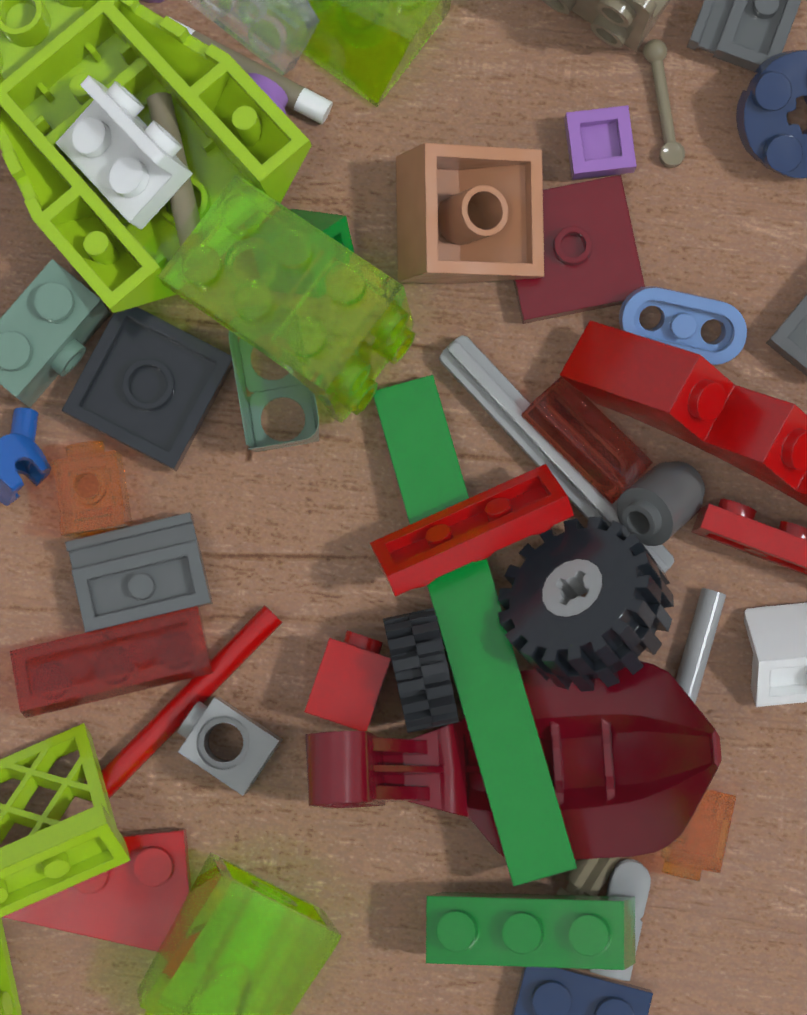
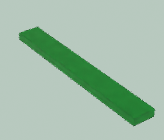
(476, 644)

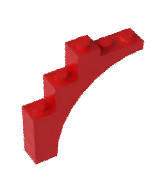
(694, 403)

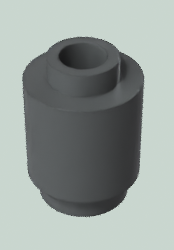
(661, 502)

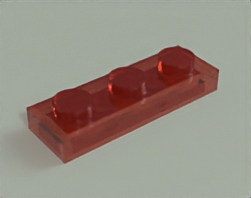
(111, 662)

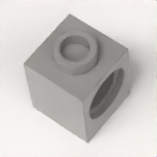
(257, 747)

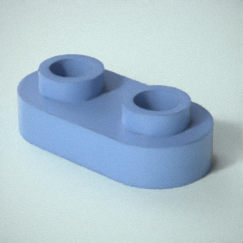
(682, 322)

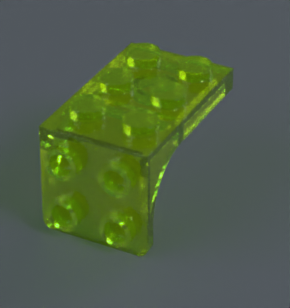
(294, 296)

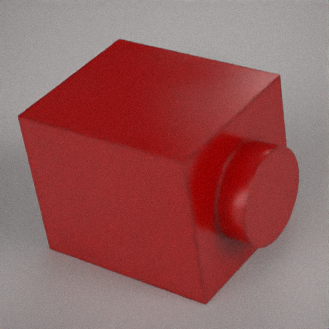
(349, 681)

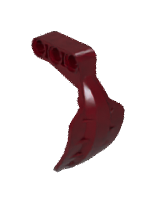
(620, 760)

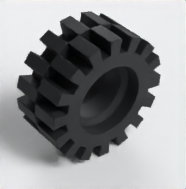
(421, 670)

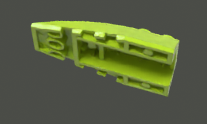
(220, 113)

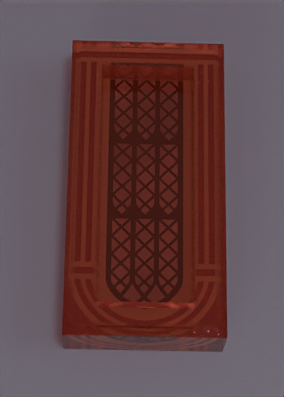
(587, 439)

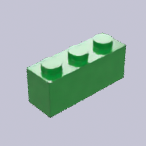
(531, 930)

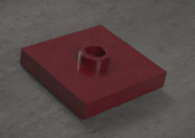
(587, 252)

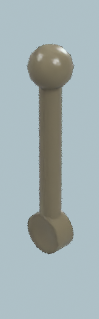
(672, 152)

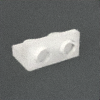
(122, 155)

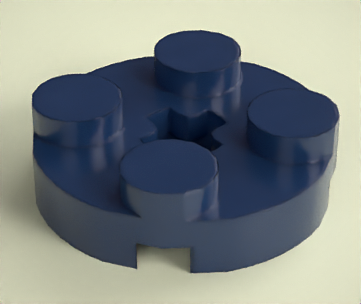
(764, 110)

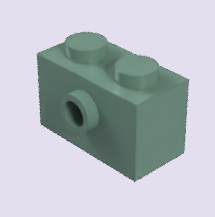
(47, 332)

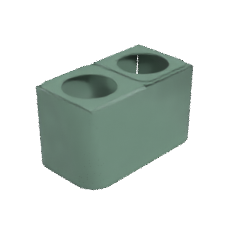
(264, 392)

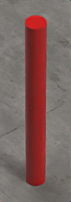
(197, 689)

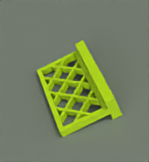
(56, 851)

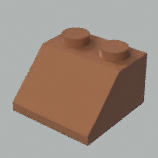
(469, 214)

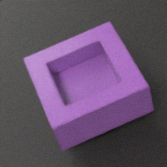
(600, 142)

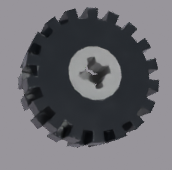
(593, 634)

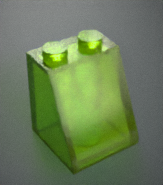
(237, 948)

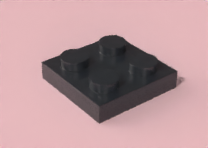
(149, 385)

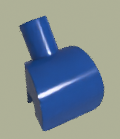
(21, 455)

